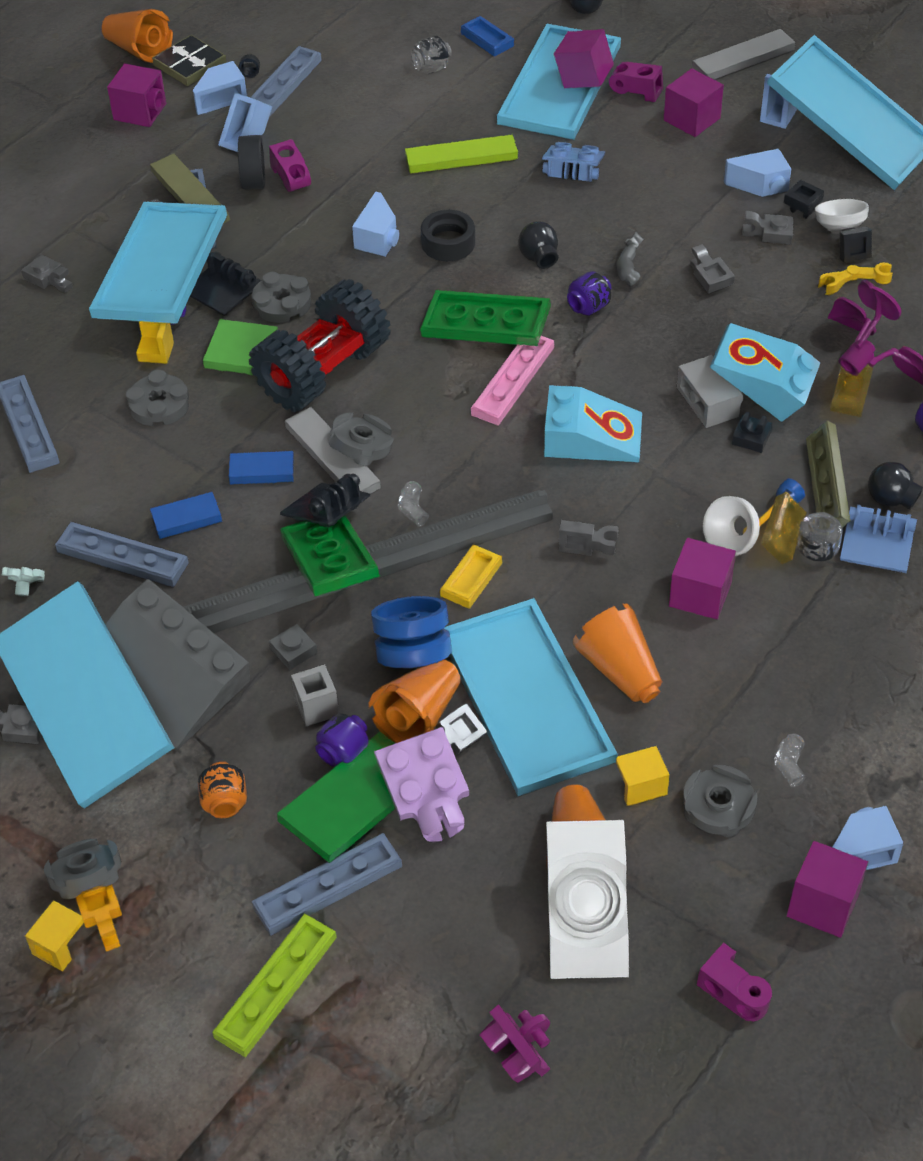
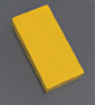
(471, 576)

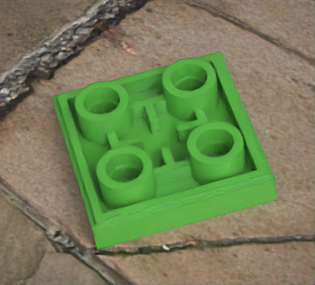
(232, 344)

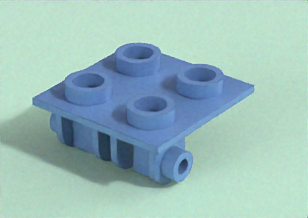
(563, 152)
(878, 539)

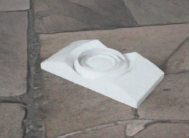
(587, 899)

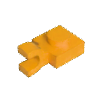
(98, 908)

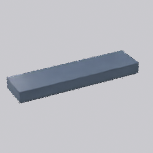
(287, 77)
(27, 424)
(122, 554)
(326, 884)

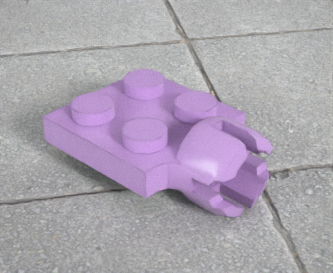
(425, 782)

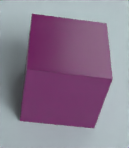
(584, 58)
(136, 95)
(693, 102)
(702, 578)
(827, 889)

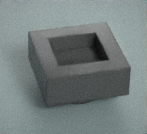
(293, 646)

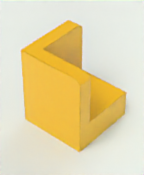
(155, 342)
(643, 775)
(51, 934)

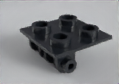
(223, 284)
(328, 502)

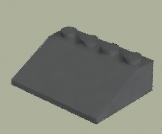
(176, 661)

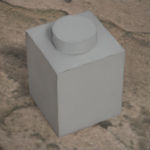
(315, 695)

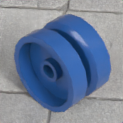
(411, 632)

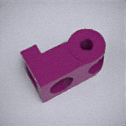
(638, 79)
(291, 168)
(733, 986)

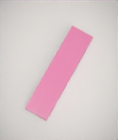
(511, 381)

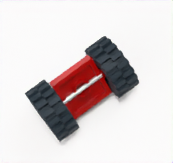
(295, 366)

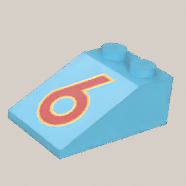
(766, 369)
(590, 426)

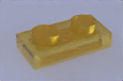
(851, 392)
(783, 528)

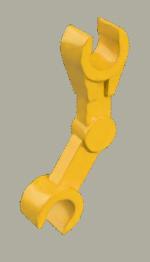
(836, 280)

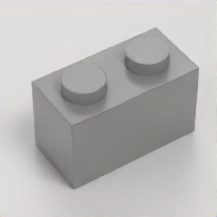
(708, 393)

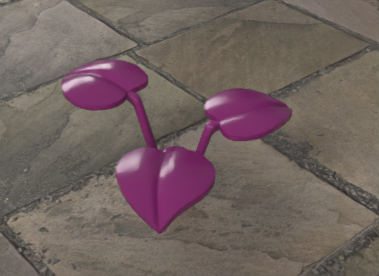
(862, 350)

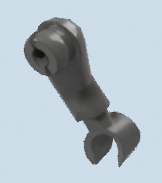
(624, 263)

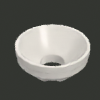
(841, 214)
(720, 521)

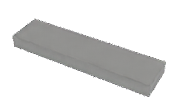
(744, 54)
(314, 436)

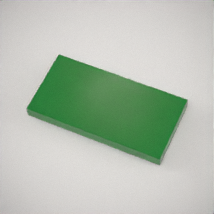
(486, 317)
(329, 555)
(341, 804)

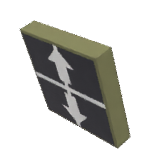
(188, 60)

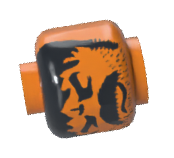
(222, 790)

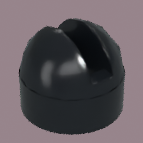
(249, 69)

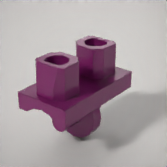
(505, 1030)

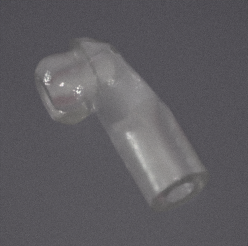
(409, 503)
(787, 757)

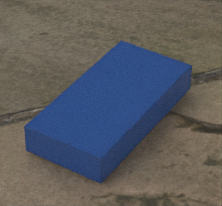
(487, 36)
(261, 467)
(186, 515)

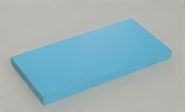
(538, 95)
(851, 111)
(158, 262)
(82, 695)
(528, 697)

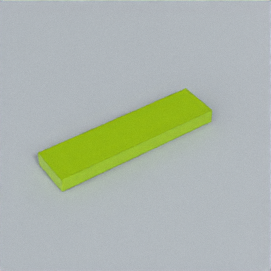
(461, 154)
(274, 985)

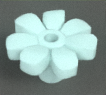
(23, 578)

